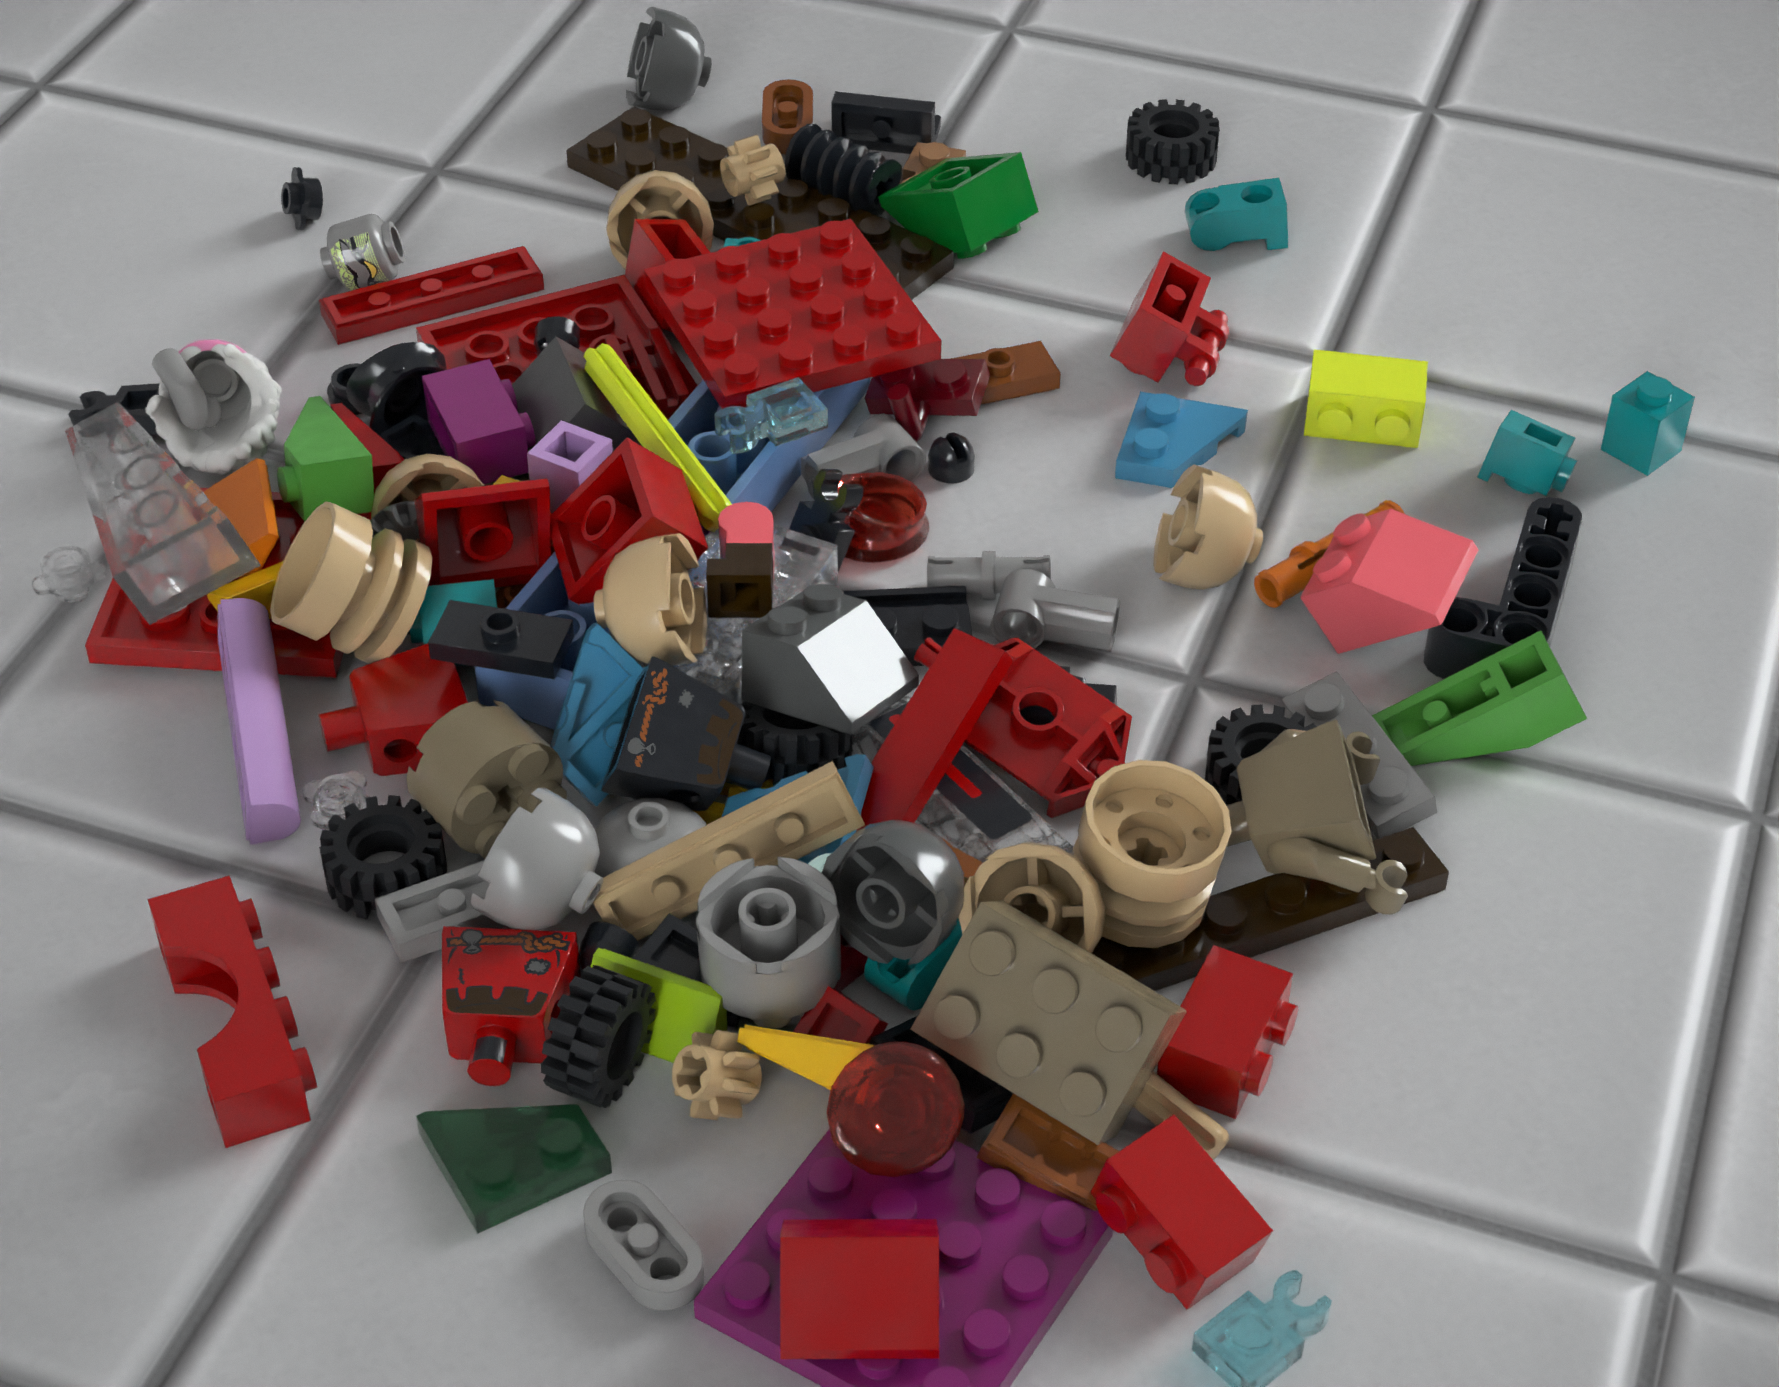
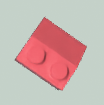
(1385, 578)

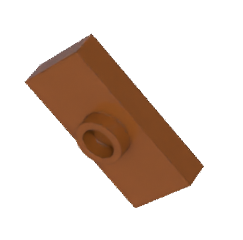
(1018, 371)
(1045, 1152)

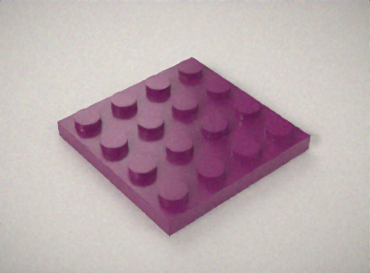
(1004, 1265)

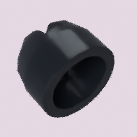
(554, 327)
(951, 459)
(608, 937)

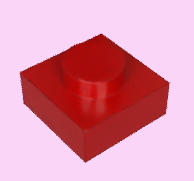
(840, 1018)

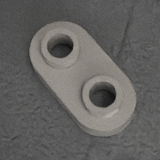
(650, 1248)

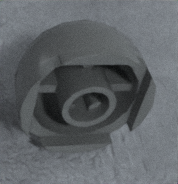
(666, 61)
(896, 890)

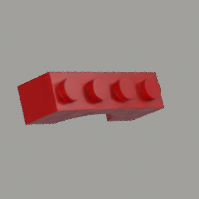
(249, 1065)

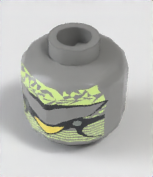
(362, 252)

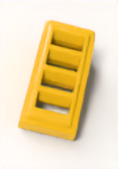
(807, 1055)

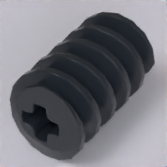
(841, 168)

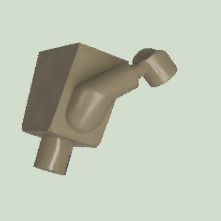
(1310, 814)

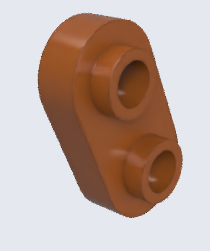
(785, 110)

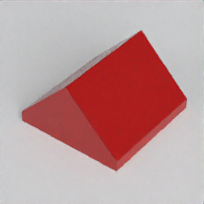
(486, 532)
(859, 1289)

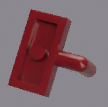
(929, 389)

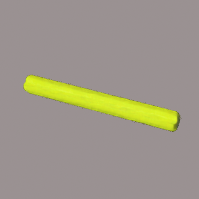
(654, 430)

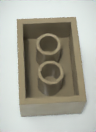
(1048, 1020)

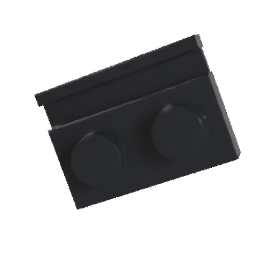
(919, 613)

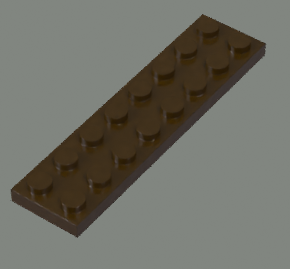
(647, 143)

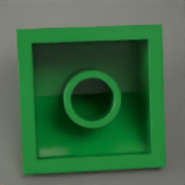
(965, 201)

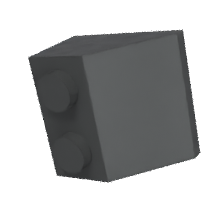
(824, 661)

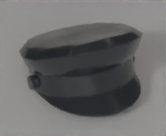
(391, 383)

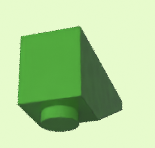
(325, 463)
(1486, 708)

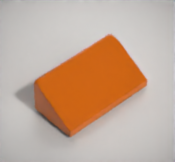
(249, 506)

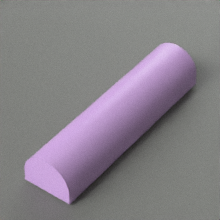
(257, 721)

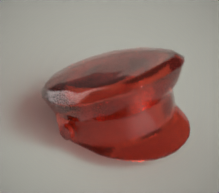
(888, 519)
(895, 1109)

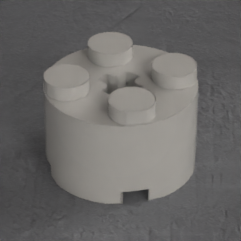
(769, 939)

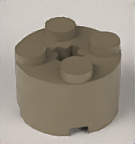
(480, 770)

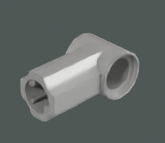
(876, 447)
(1038, 611)

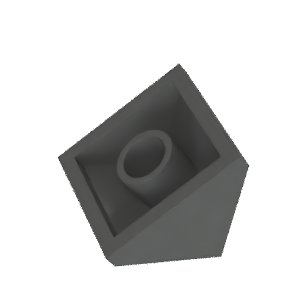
(561, 389)

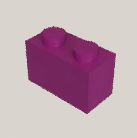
(479, 420)

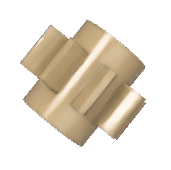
(752, 170)
(716, 1075)

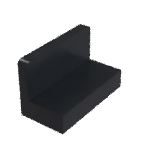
(884, 122)

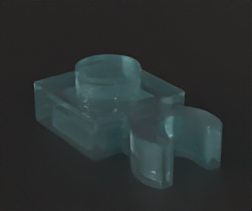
(777, 412)
(1259, 1341)

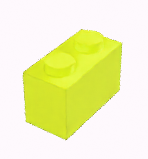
(1366, 398)

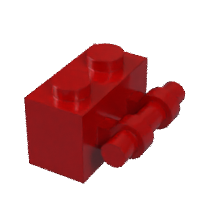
(1171, 324)

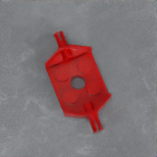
(1051, 758)

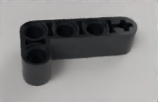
(1528, 600)

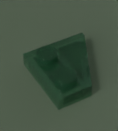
(513, 1157)

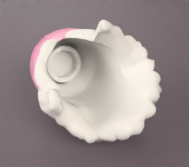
(247, 404)

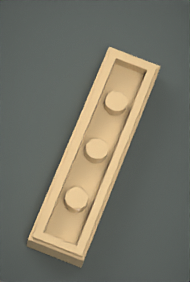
(780, 824)

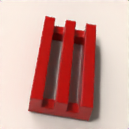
(657, 346)

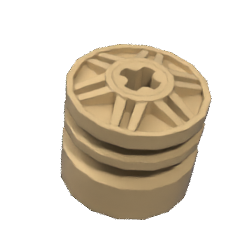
(351, 583)
(1154, 848)

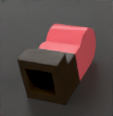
(743, 577)

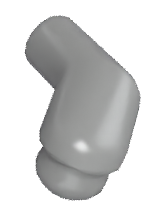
(186, 393)

